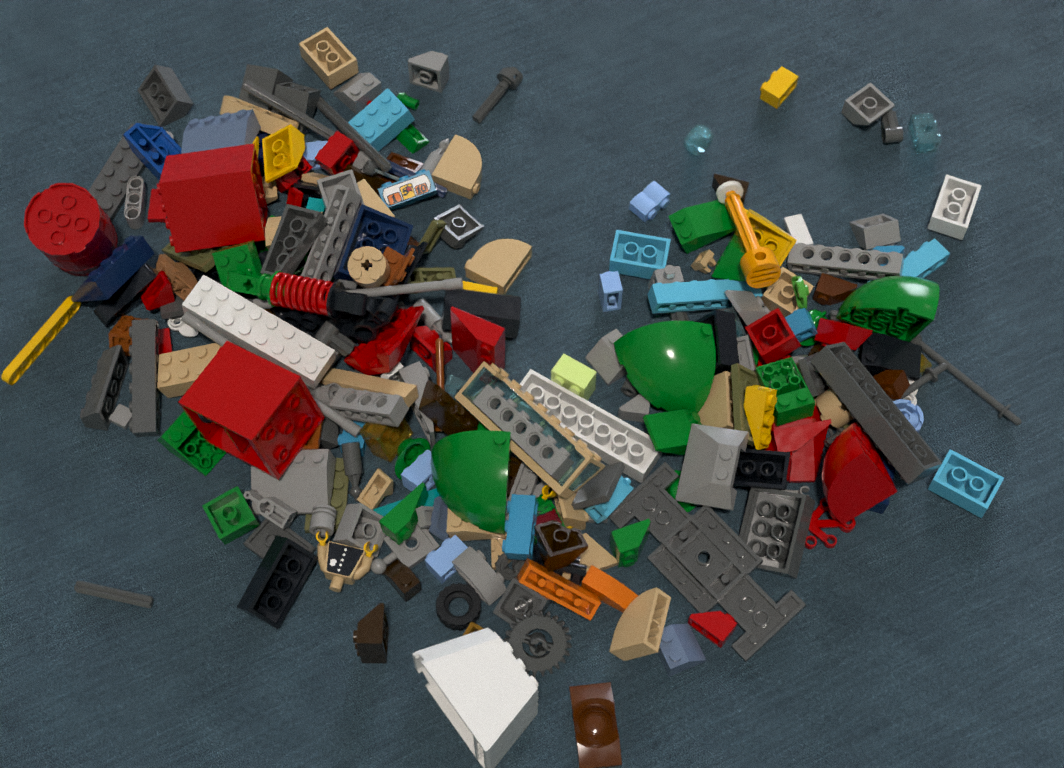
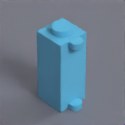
(602, 511)

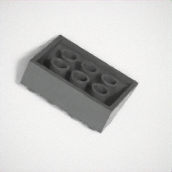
(777, 529)

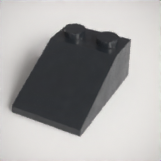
(886, 352)

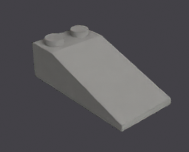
(419, 375)

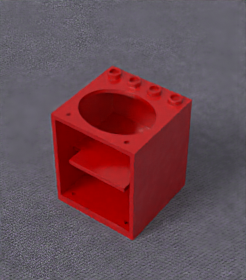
(213, 198)
(255, 409)

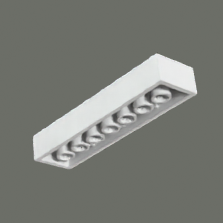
(259, 331)
(600, 430)

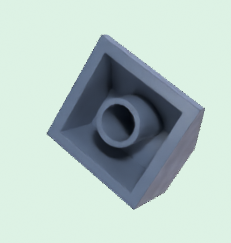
(679, 649)

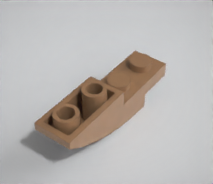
(179, 275)

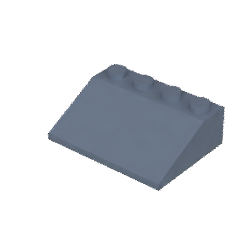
(220, 131)

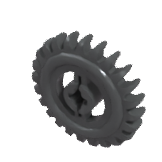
(556, 649)

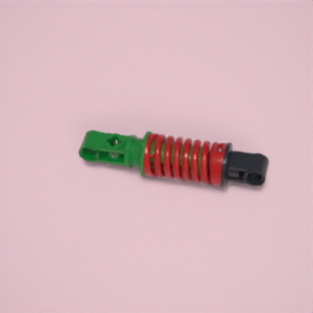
(299, 293)

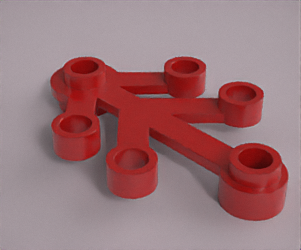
(816, 524)

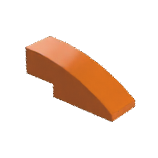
(608, 589)

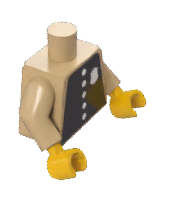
(343, 562)

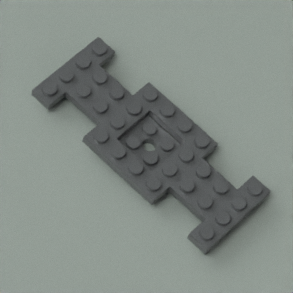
(723, 576)

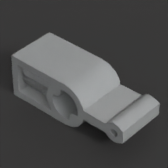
(280, 512)

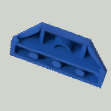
(151, 146)

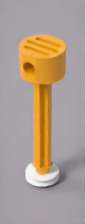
(758, 262)

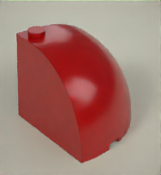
(854, 475)

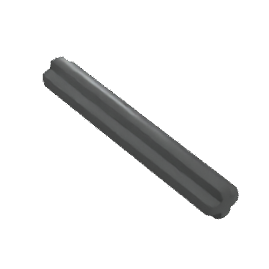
(114, 594)

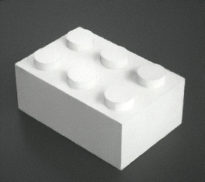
(954, 207)

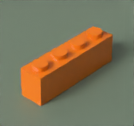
(558, 589)

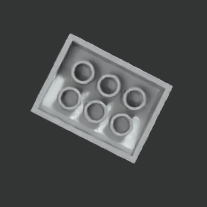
(302, 485)

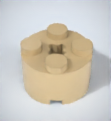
(361, 259)
(833, 409)

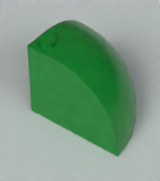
(892, 306)
(670, 363)
(474, 476)

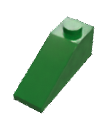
(402, 519)

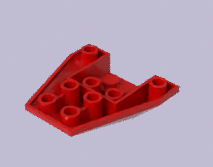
(389, 345)
(807, 458)

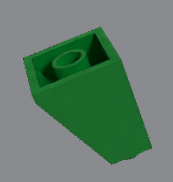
(729, 263)

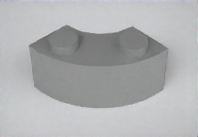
(479, 575)

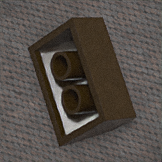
(446, 411)
(372, 636)

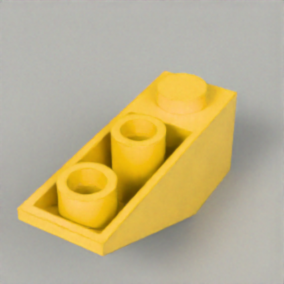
(759, 410)

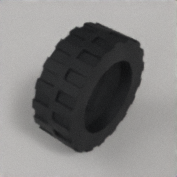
(458, 591)

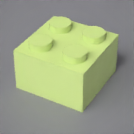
(574, 376)

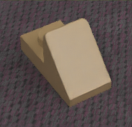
(376, 489)

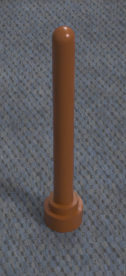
(439, 369)

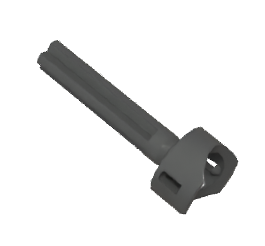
(506, 82)

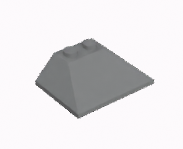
(711, 466)

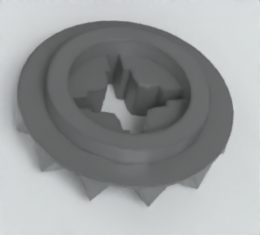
(504, 570)

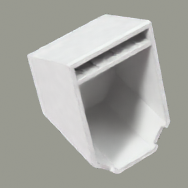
(481, 691)

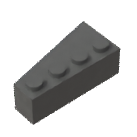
(293, 239)

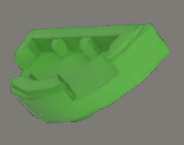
(800, 291)

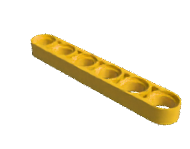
(40, 341)

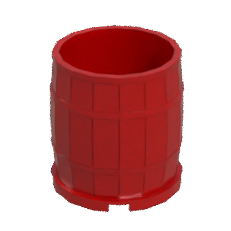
(70, 228)

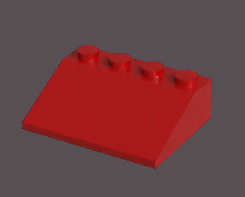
(477, 340)

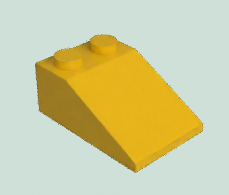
(282, 152)
(770, 236)

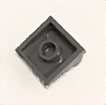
(459, 226)

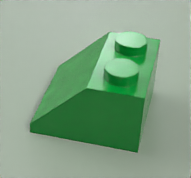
(628, 542)

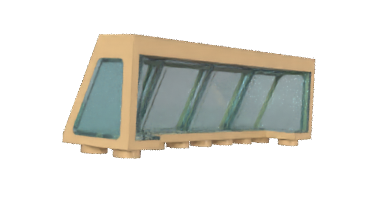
(586, 462)

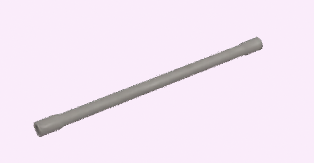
(447, 284)
(345, 423)

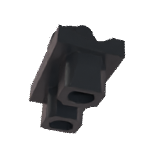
(576, 569)

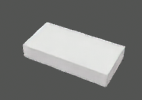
(797, 228)

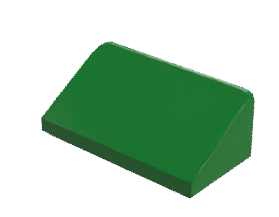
(412, 139)

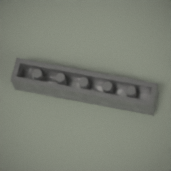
(144, 372)

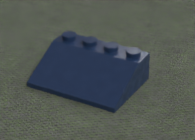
(373, 230)
(115, 270)

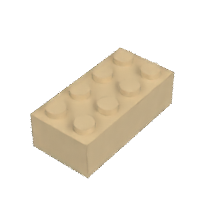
(182, 367)

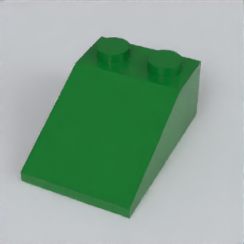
(701, 224)
(671, 430)

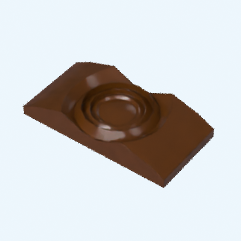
(595, 726)

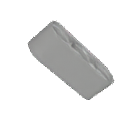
(135, 202)

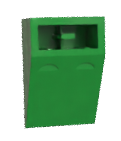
(792, 394)
(189, 445)

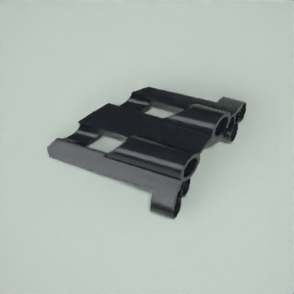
(362, 327)

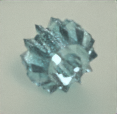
(698, 139)

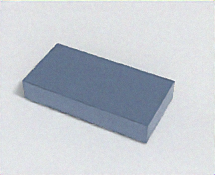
(439, 519)

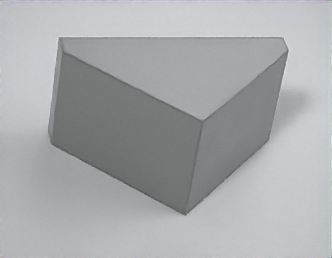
(634, 409)

